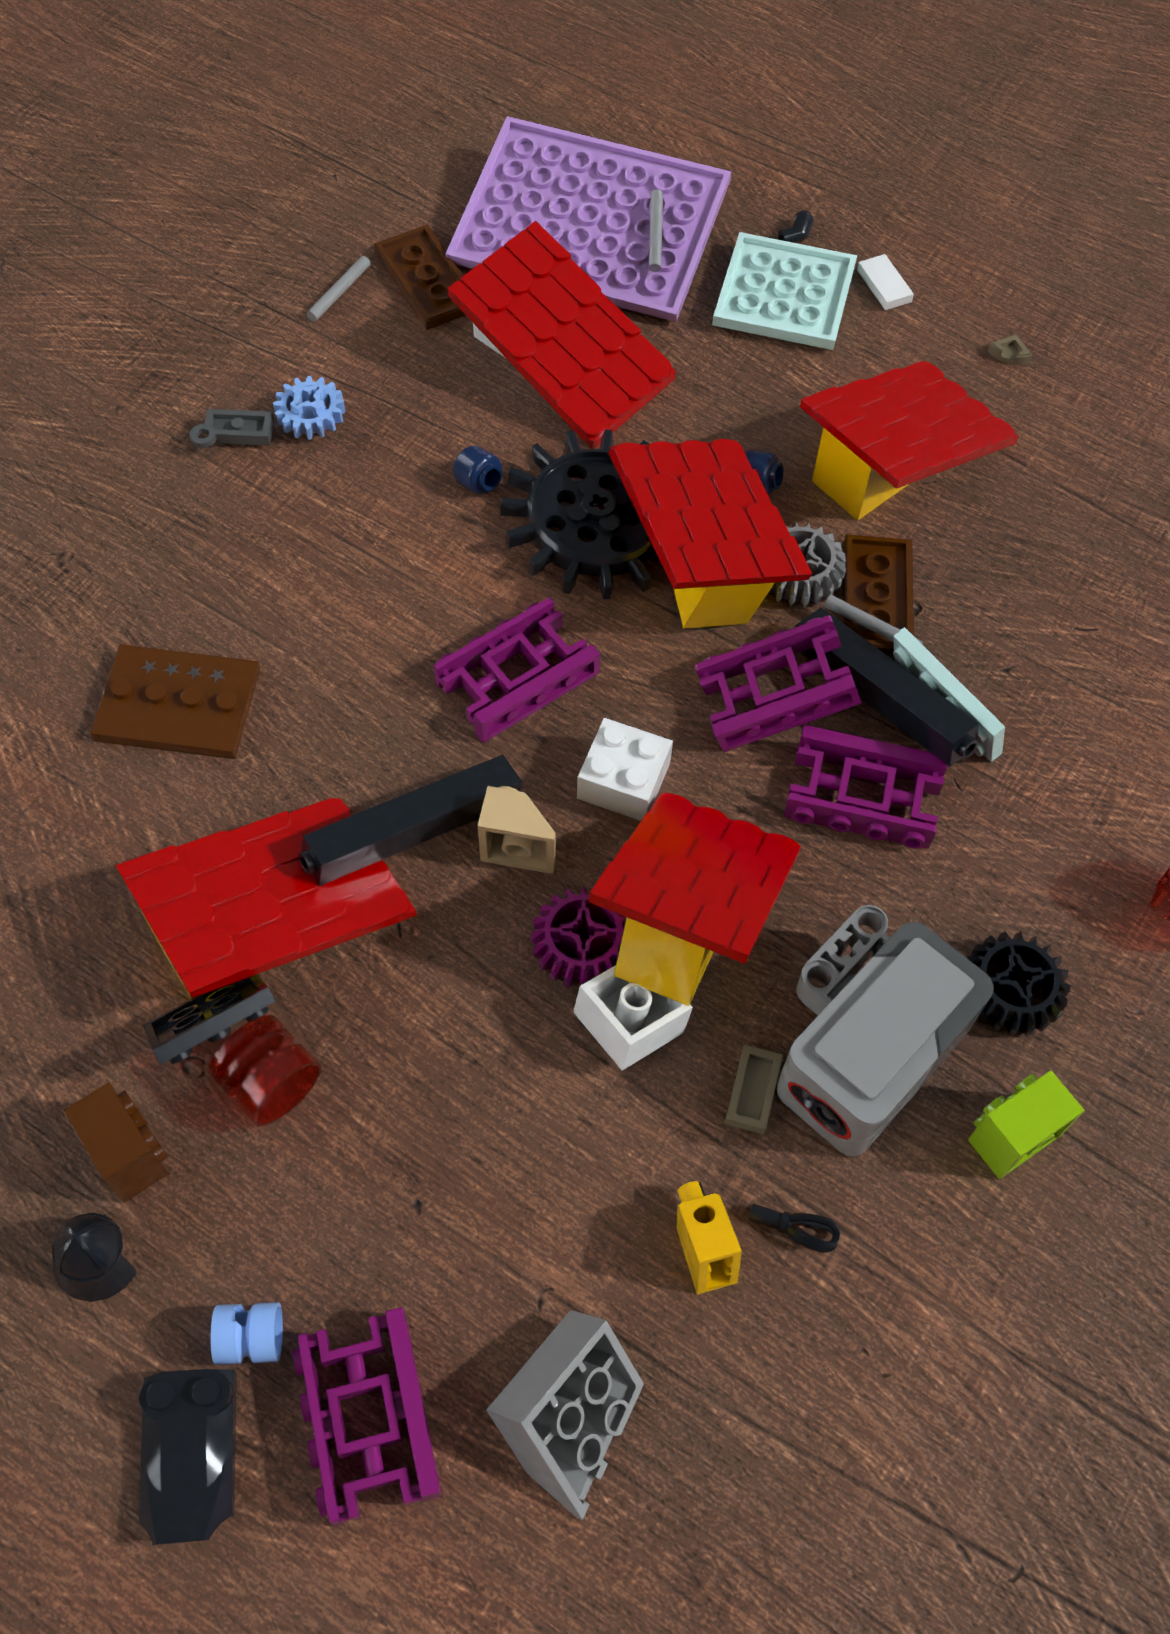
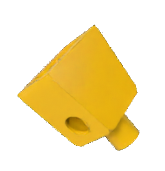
(707, 1239)

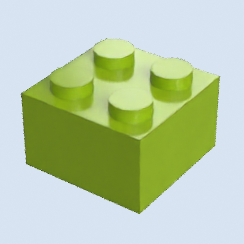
(1024, 1122)

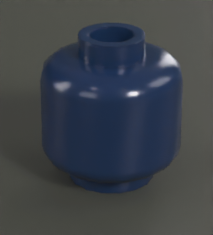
(767, 467)
(477, 470)

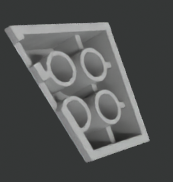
(568, 1407)

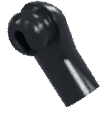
(800, 230)

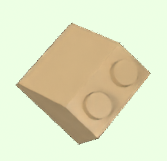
(515, 832)

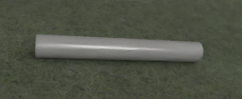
(655, 243)
(338, 288)
(862, 618)

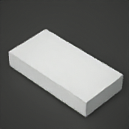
(885, 282)

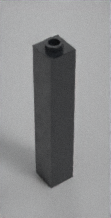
(901, 695)
(402, 821)

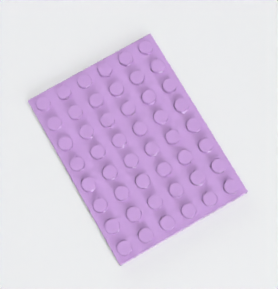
(598, 208)

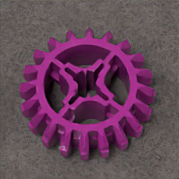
(567, 937)

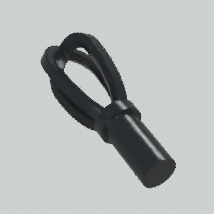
(784, 1220)

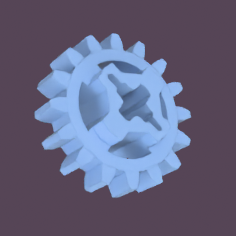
(309, 407)

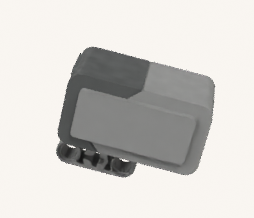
(877, 1028)

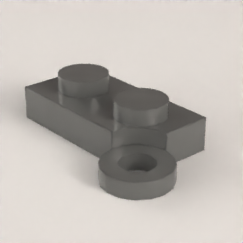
(234, 428)

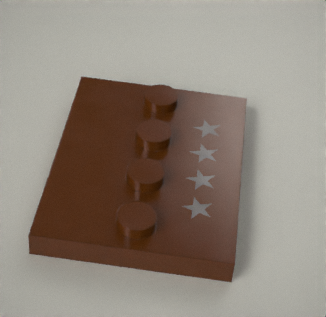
(176, 701)

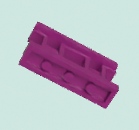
(531, 689)
(785, 707)
(873, 762)
(400, 1407)

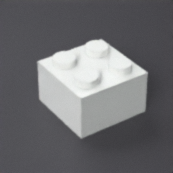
(624, 769)
(628, 1017)

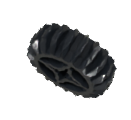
(1021, 973)

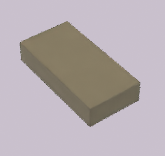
(753, 1089)

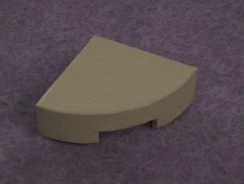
(1010, 351)

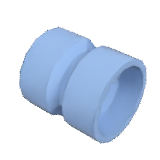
(246, 1333)

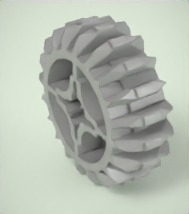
(825, 562)

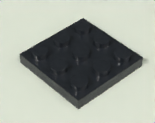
(207, 1018)

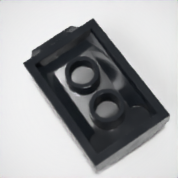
(187, 1454)

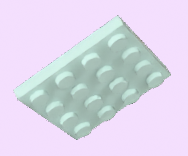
(785, 290)

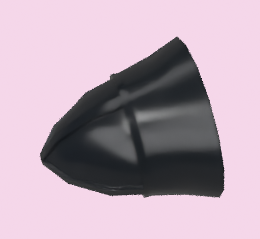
(90, 1259)

